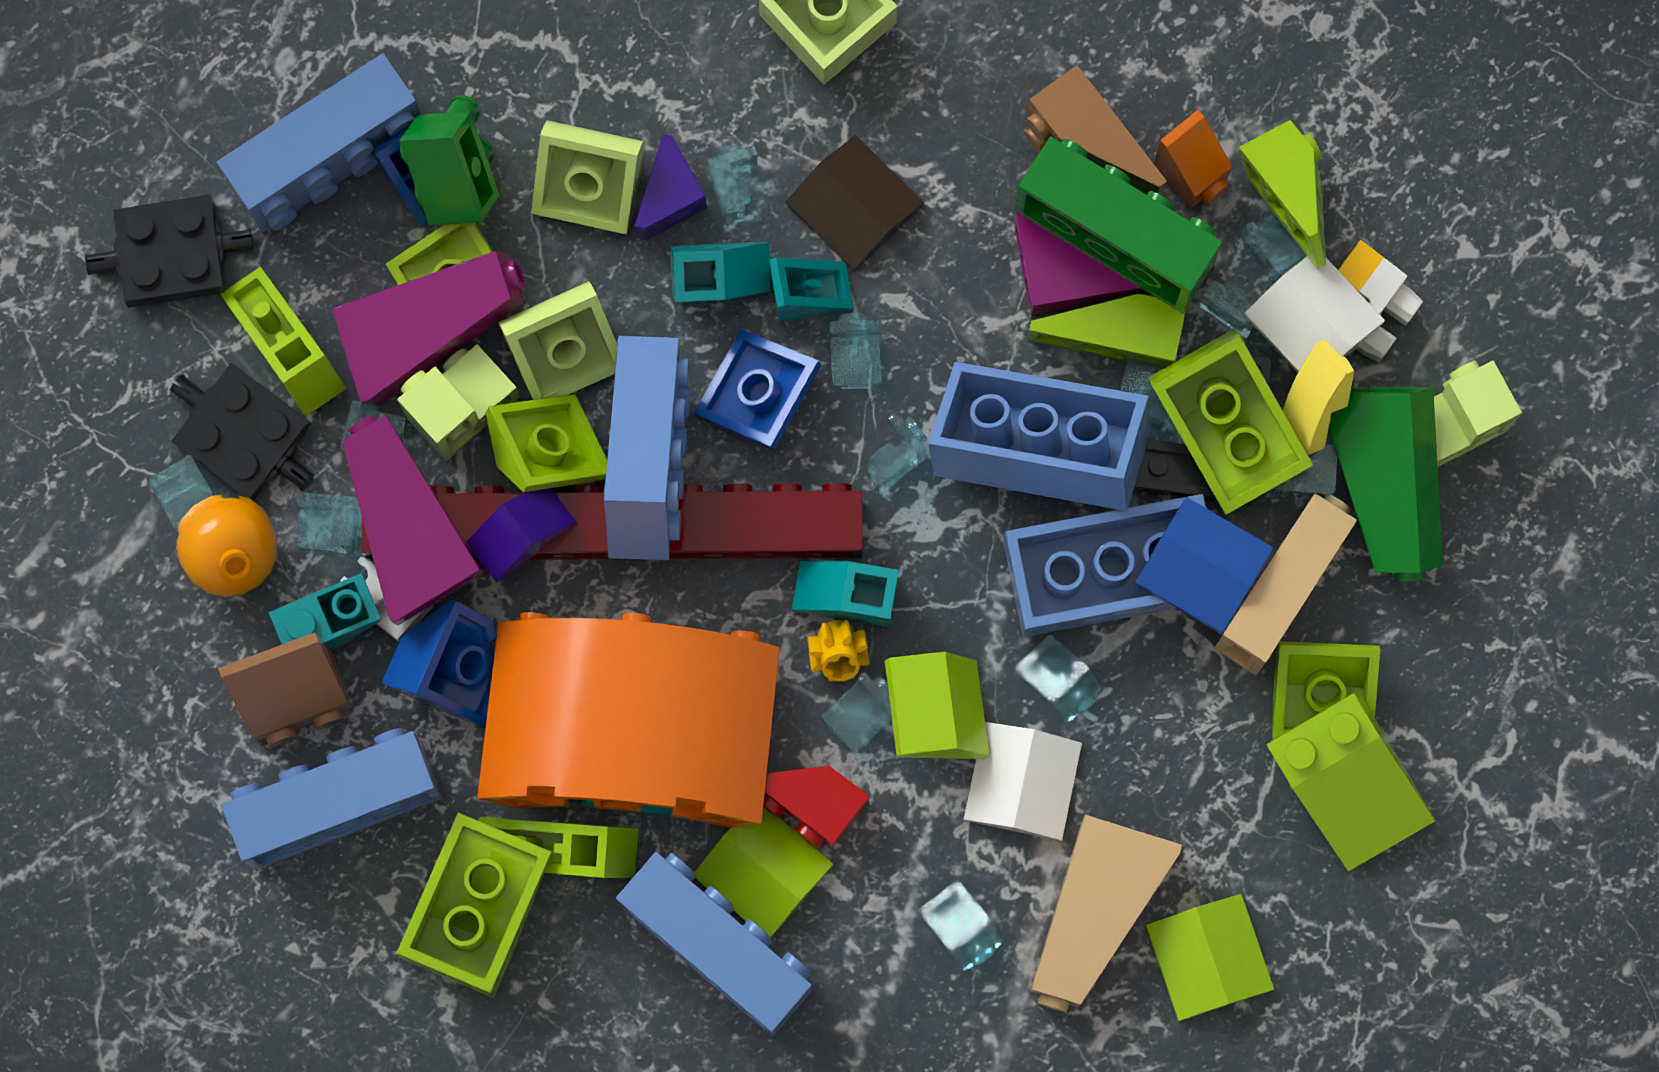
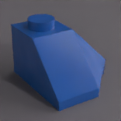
(447, 662)

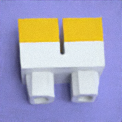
(1384, 290)

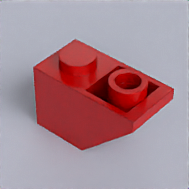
(816, 799)

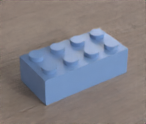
(319, 144)
(1040, 436)
(646, 448)
(1086, 567)
(331, 799)
(714, 943)

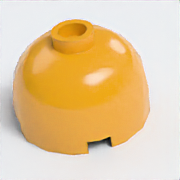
(226, 545)

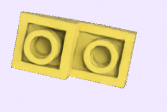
(1318, 391)

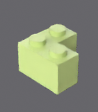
(453, 405)
(1472, 410)

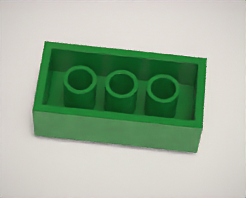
(1117, 223)

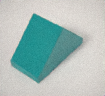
(809, 288)

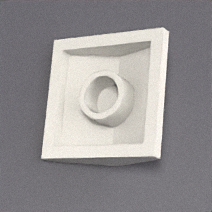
(1311, 308)
(1023, 781)

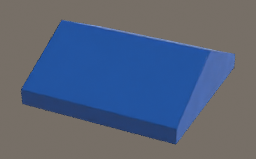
(757, 390)
(1204, 565)

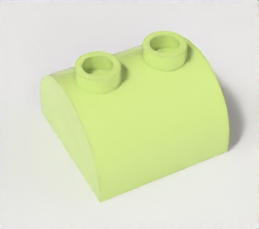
(587, 177)
(562, 343)

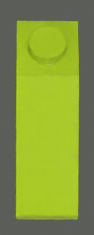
(1288, 179)
(1117, 329)
(283, 341)
(578, 847)

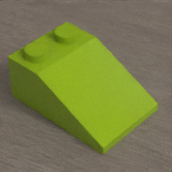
(1230, 421)
(1351, 781)
(474, 905)

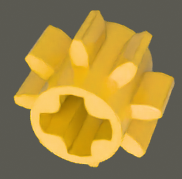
(838, 650)

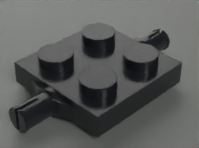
(169, 251)
(241, 432)

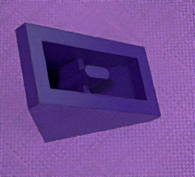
(670, 192)
(520, 531)

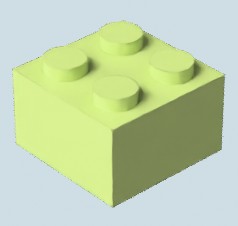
(828, 32)

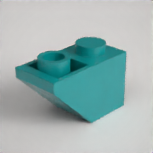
(719, 271)
(846, 591)
(332, 613)

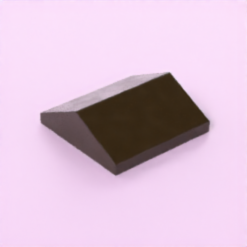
(854, 202)

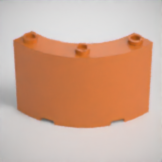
(629, 717)

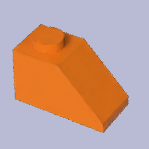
(1194, 161)

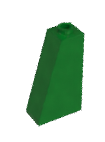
(1392, 475)

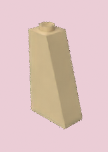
(1286, 583)
(1100, 900)

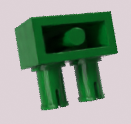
(450, 164)

